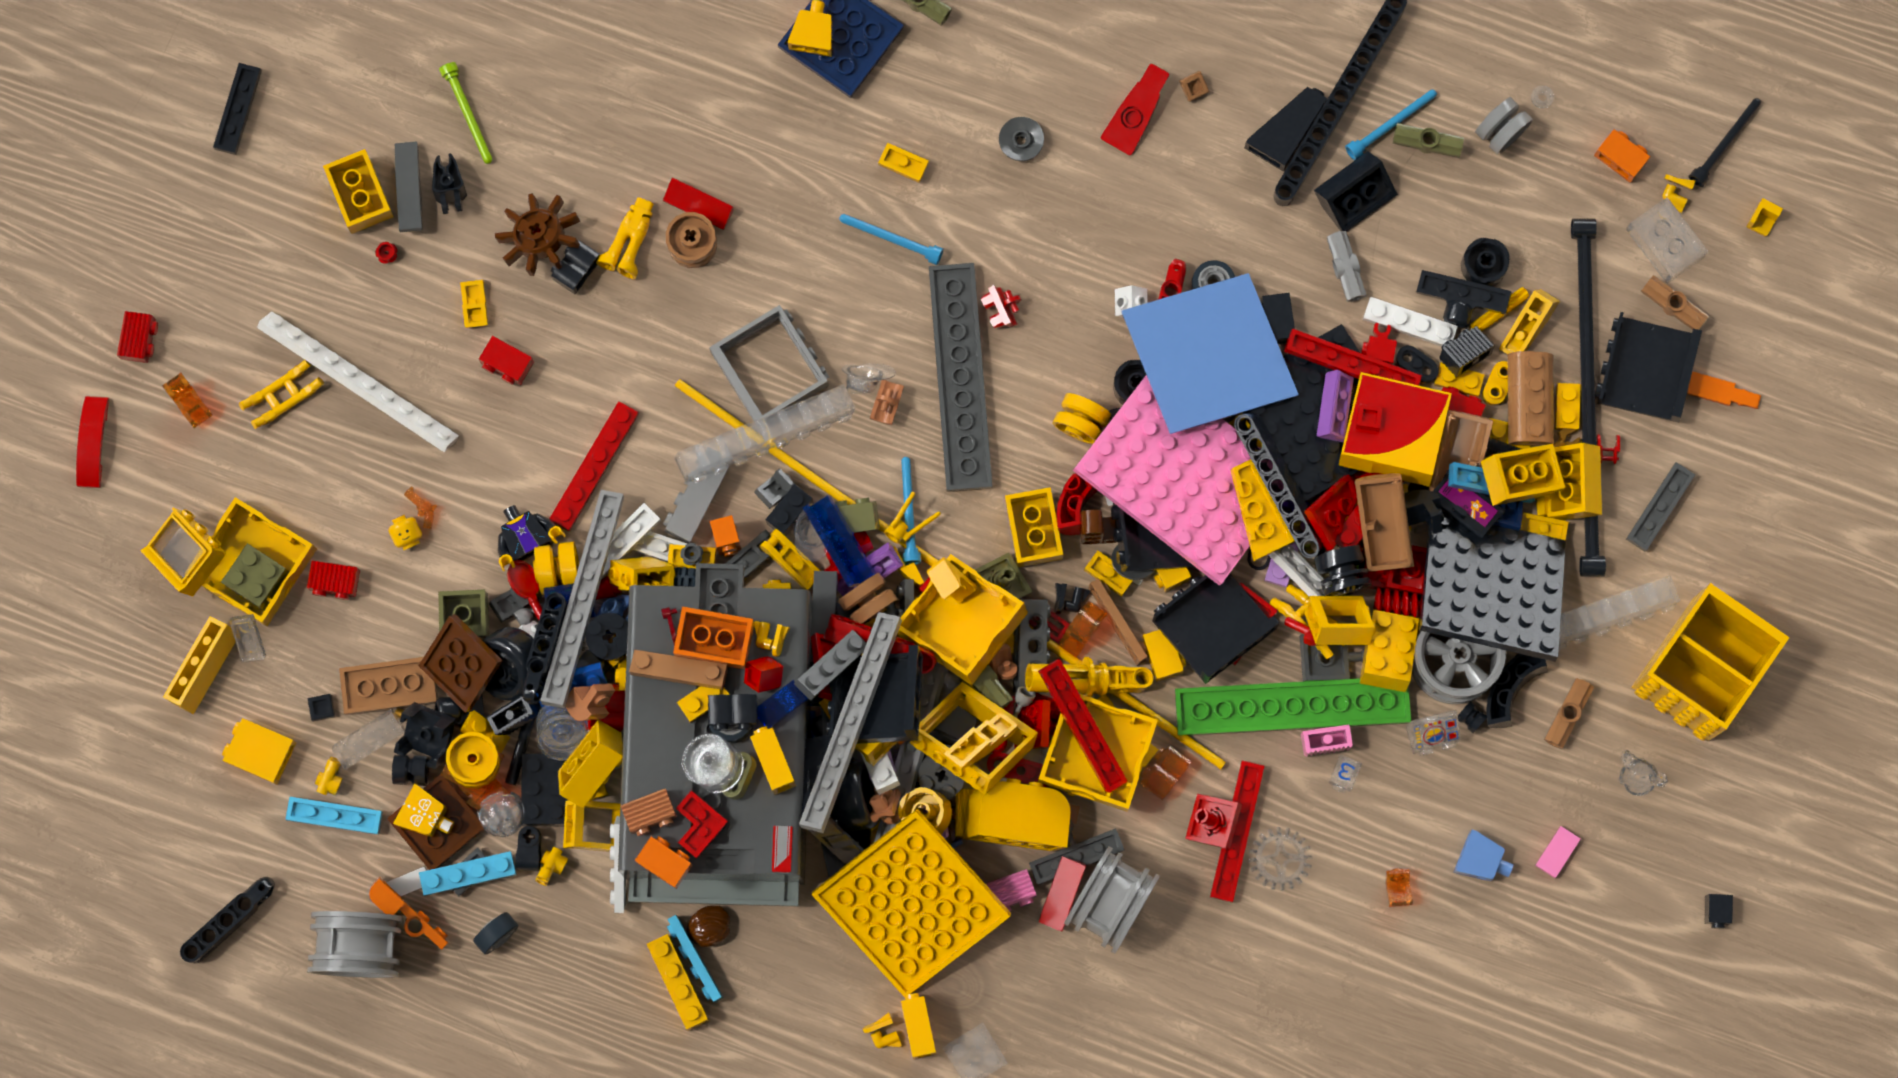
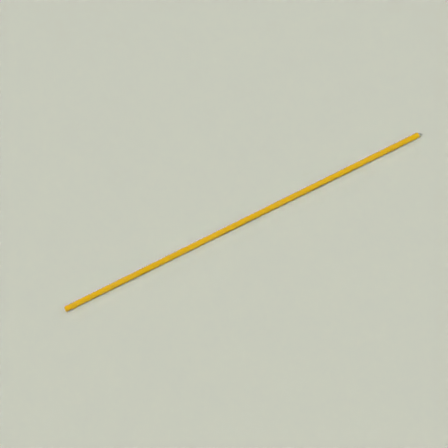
(930, 560)

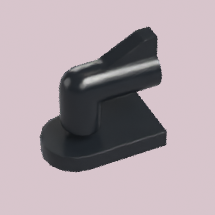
(1079, 596)

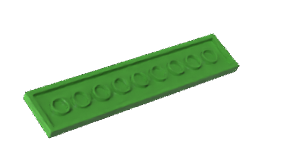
(1288, 707)

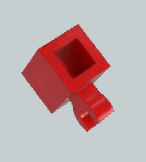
(1380, 346)

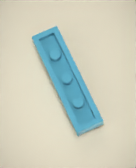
(334, 815)
(467, 873)
(698, 969)

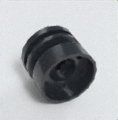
(1342, 570)

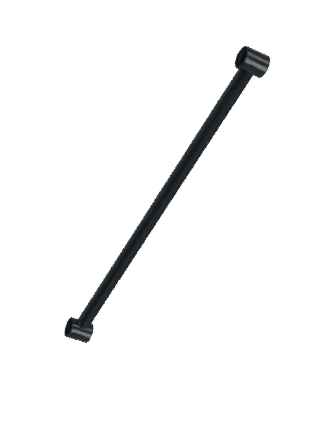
(1584, 230)

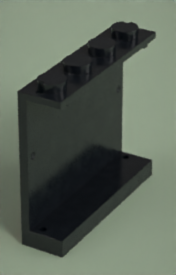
(1648, 368)
(1140, 548)
(1213, 624)

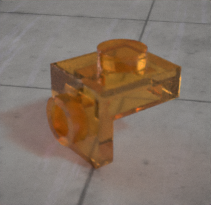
(1398, 887)

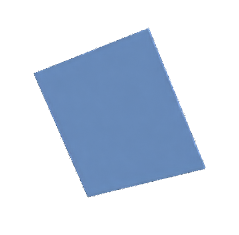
(1209, 353)

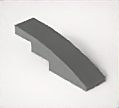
(408, 186)
(824, 600)

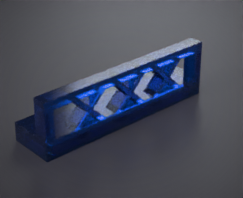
(839, 541)

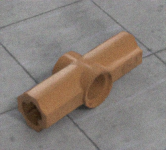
(1662, 294)
(1575, 700)

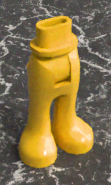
(634, 227)

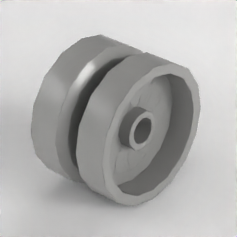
(1502, 124)

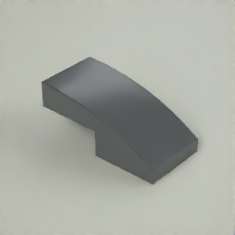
(509, 603)

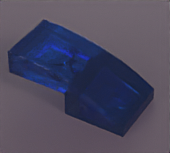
(780, 705)

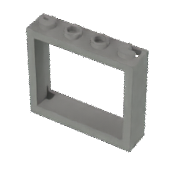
(809, 356)

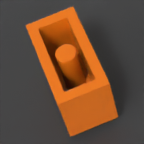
(1622, 155)
(726, 536)
(664, 862)

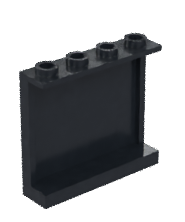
(896, 703)

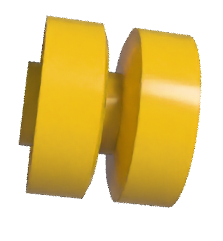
(550, 569)

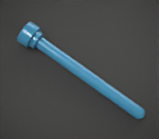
(1356, 148)
(931, 253)
(911, 552)

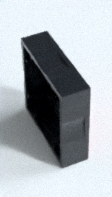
(840, 843)

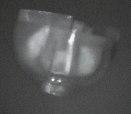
(501, 814)

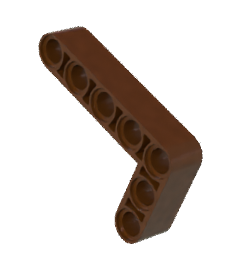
(1096, 528)

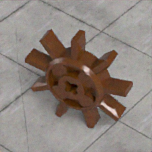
(538, 234)

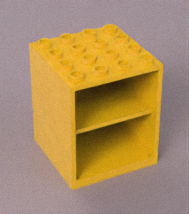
(1709, 663)

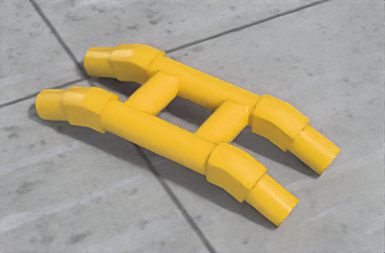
(277, 408)
(1288, 611)

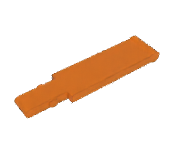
(1721, 391)

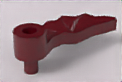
(666, 612)

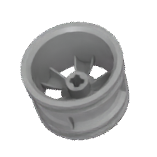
(1438, 684)
(1111, 899)
(354, 944)

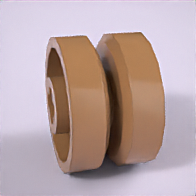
(686, 227)
(867, 599)

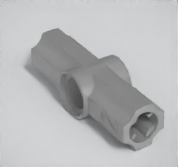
(1346, 266)

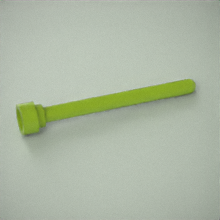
(450, 73)

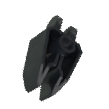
(448, 184)

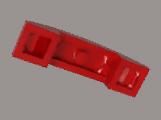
(90, 442)

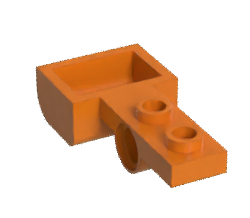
(390, 902)

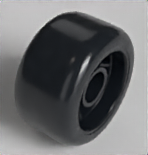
(513, 648)
(852, 803)

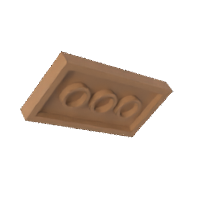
(385, 686)

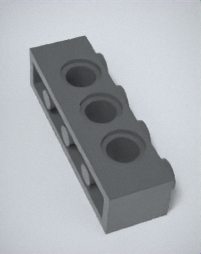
(1024, 634)

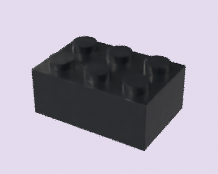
(541, 791)

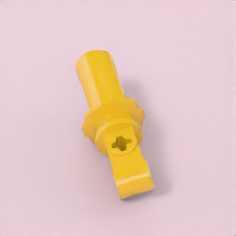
(1094, 678)

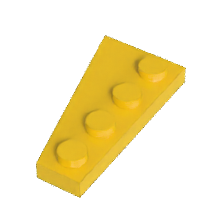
(1260, 515)

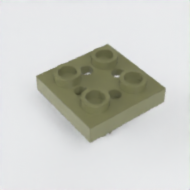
(1007, 576)

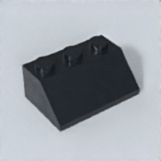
(1356, 191)

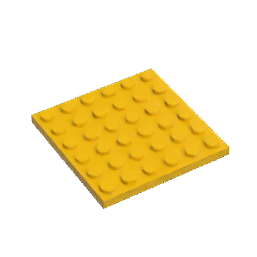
(911, 903)

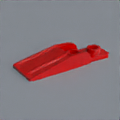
(1135, 111)

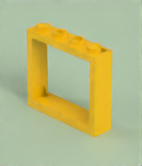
(982, 709)

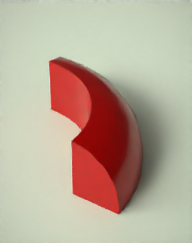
(1071, 503)

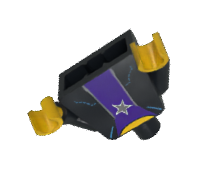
(523, 535)

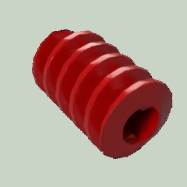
(1397, 604)

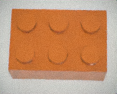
(714, 637)

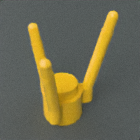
(897, 529)

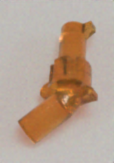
(423, 506)

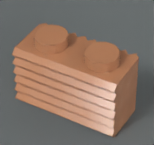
(649, 812)

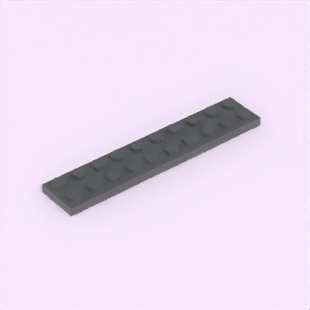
(960, 377)

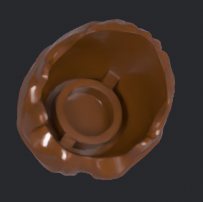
(709, 926)

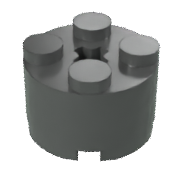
(933, 778)

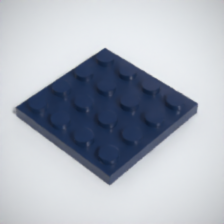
(858, 42)

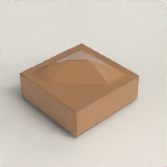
(1194, 86)

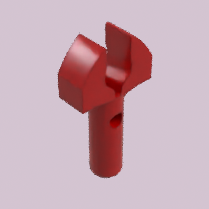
(1302, 628)

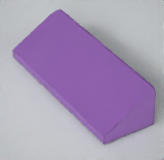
(1335, 406)
(882, 560)

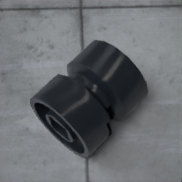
(410, 770)

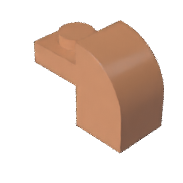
(589, 701)

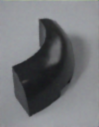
(1509, 683)

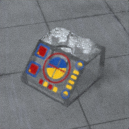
(1434, 732)

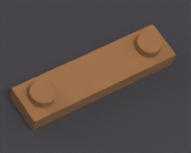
(1101, 594)
(678, 669)

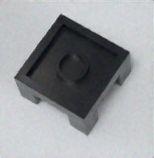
(426, 733)

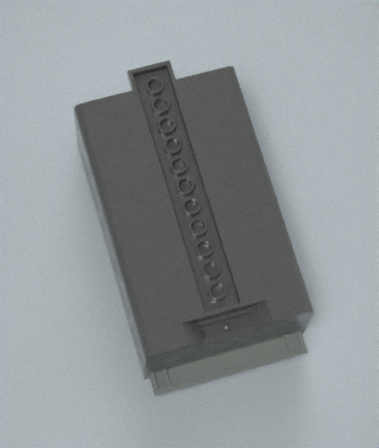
(656, 732)

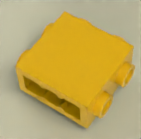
(640, 572)

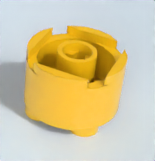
(934, 802)

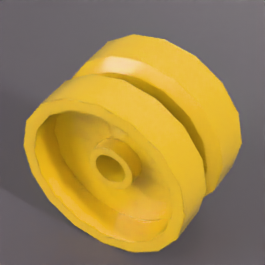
(1081, 418)
(482, 770)

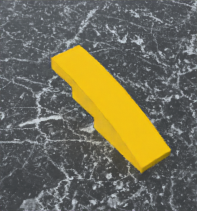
(980, 741)

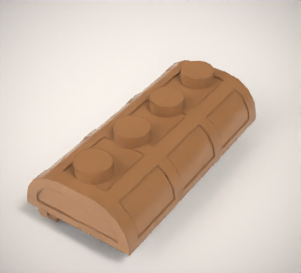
(1530, 398)
(1462, 441)
(1384, 522)

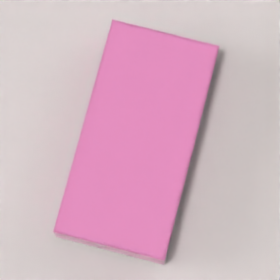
(1557, 852)

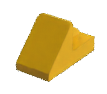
(950, 581)

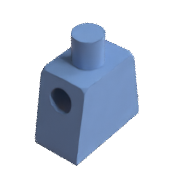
(1482, 858)

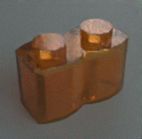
(1165, 771)

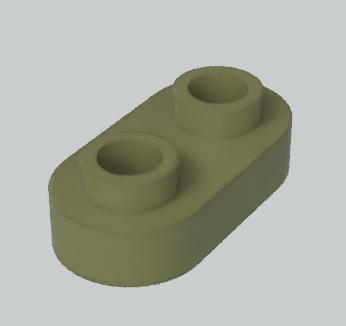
(745, 778)

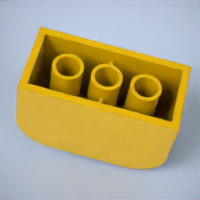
(1019, 816)

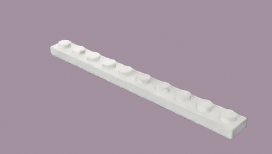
(357, 381)

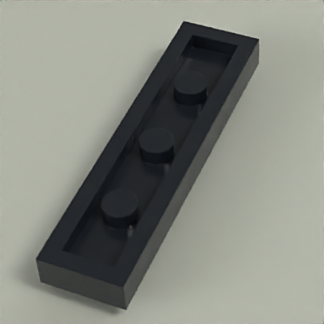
(237, 109)

